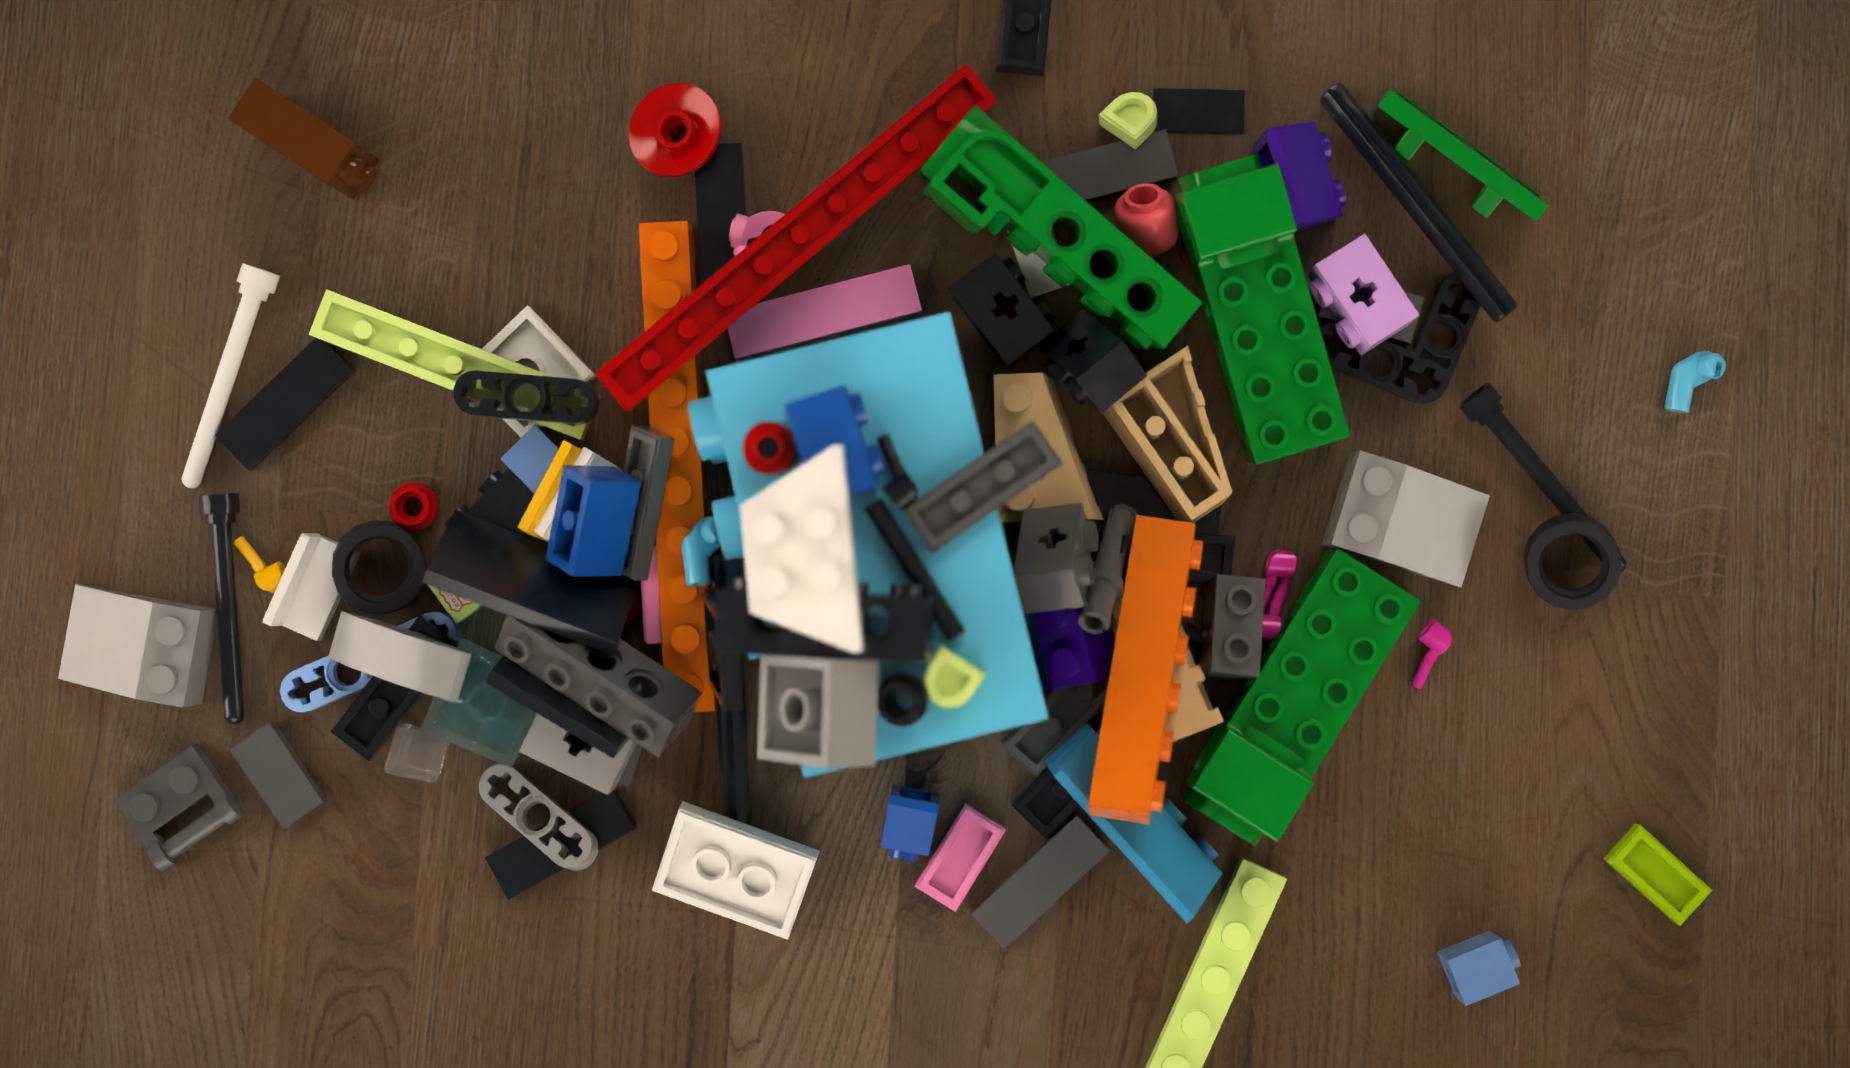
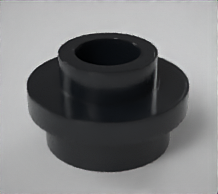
(889, 707)

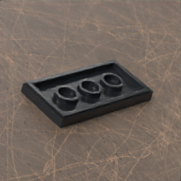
(515, 579)

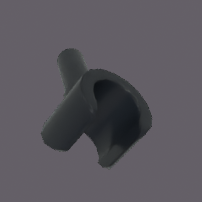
(902, 489)

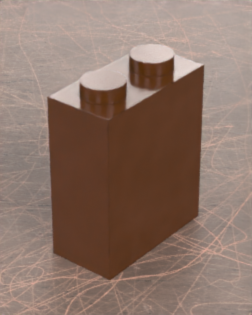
(305, 139)

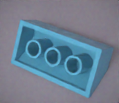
(1161, 851)

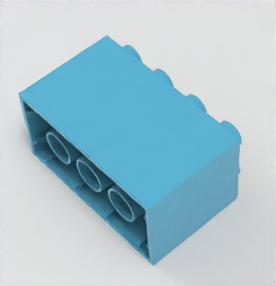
(920, 397)

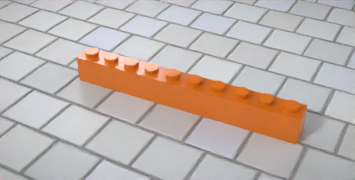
(667, 279)

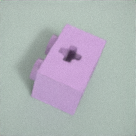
(1358, 270)

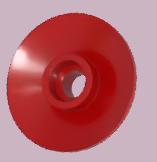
(662, 117)

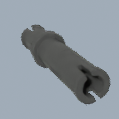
(1108, 569)

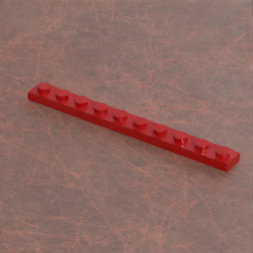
(792, 240)

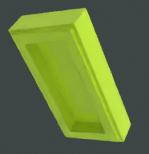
(1657, 874)

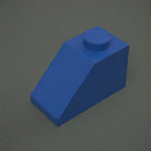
(910, 822)

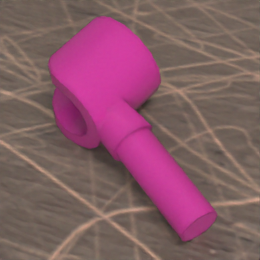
(1278, 564)
(1271, 620)
(1437, 640)

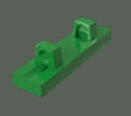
(1498, 180)

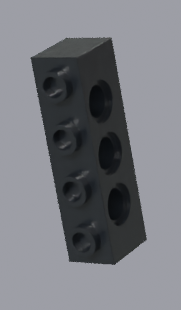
(907, 639)

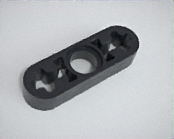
(489, 407)

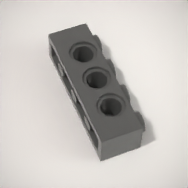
(618, 688)

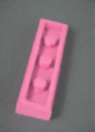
(825, 312)

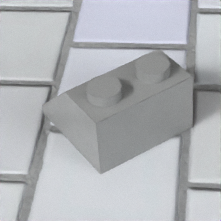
(818, 711)

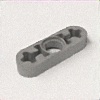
(504, 805)

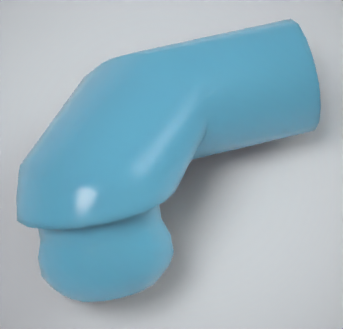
(1689, 374)
(697, 549)

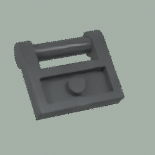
(168, 795)

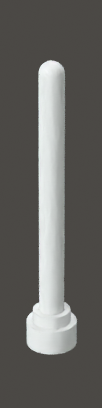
(254, 287)

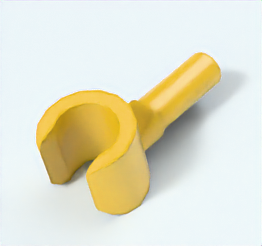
(265, 577)

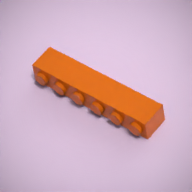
(1143, 671)

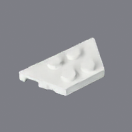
(804, 553)

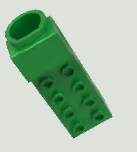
(1027, 200)
(1259, 308)
(1307, 688)

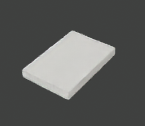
(735, 870)

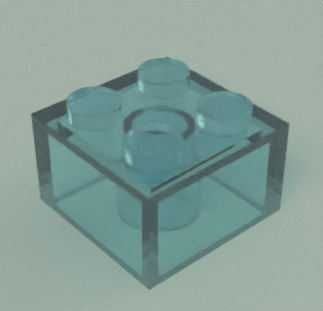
(483, 716)

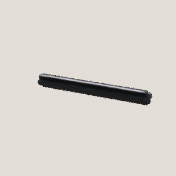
(1418, 202)
(731, 725)

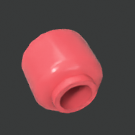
(1148, 218)

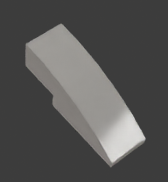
(399, 655)

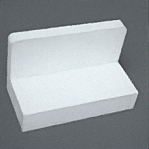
(307, 591)

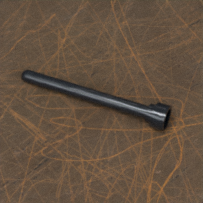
(1486, 409)
(220, 513)

